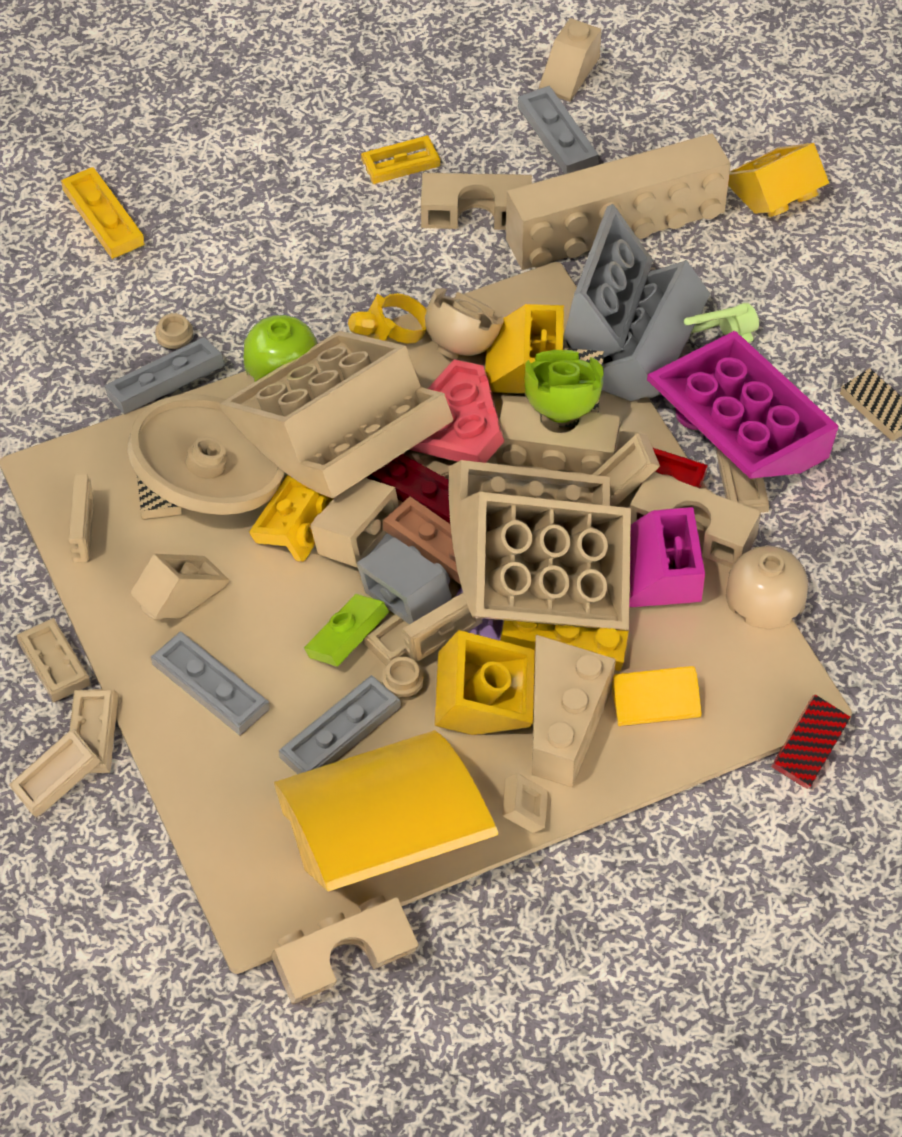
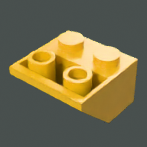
(521, 337)

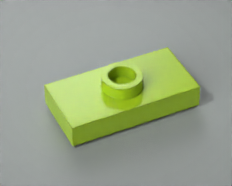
(346, 630)

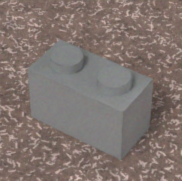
(404, 580)

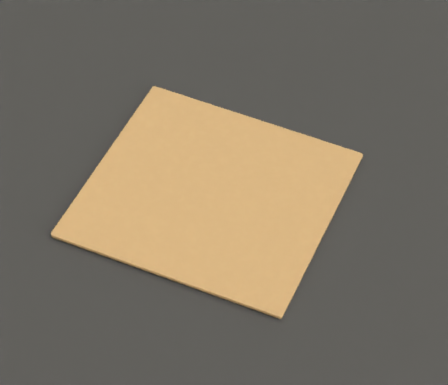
(219, 785)

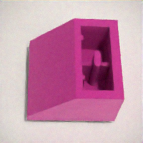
(665, 559)

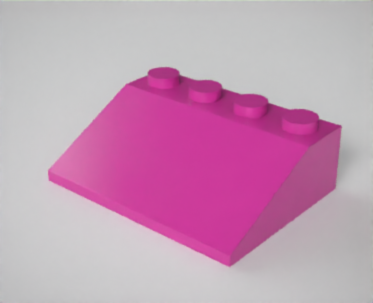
(747, 408)

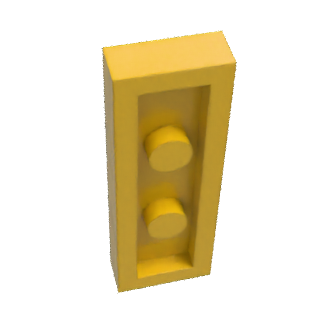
(102, 212)
(601, 641)

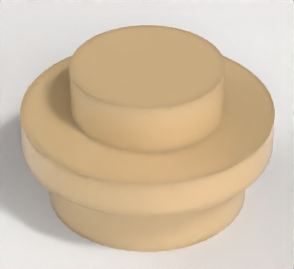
(174, 331)
(403, 677)

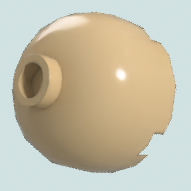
(460, 324)
(767, 587)

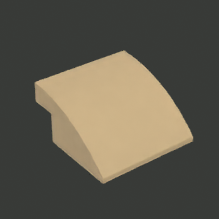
(338, 411)
(540, 545)

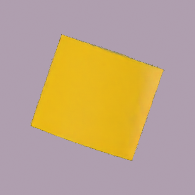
(383, 810)

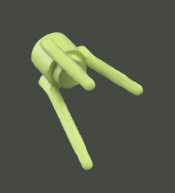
(739, 318)

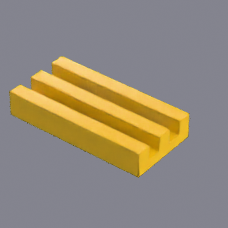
(402, 163)

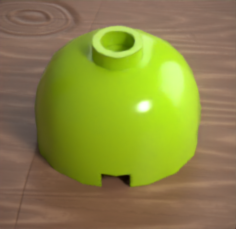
(275, 343)
(563, 384)

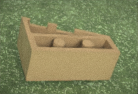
(568, 704)

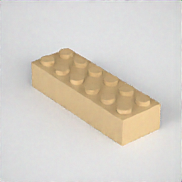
(648, 189)

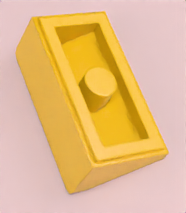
(656, 695)

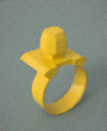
(376, 326)

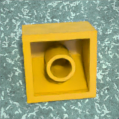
(779, 178)
(484, 685)

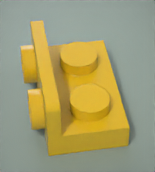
(289, 517)

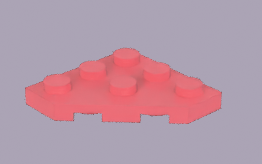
(476, 425)

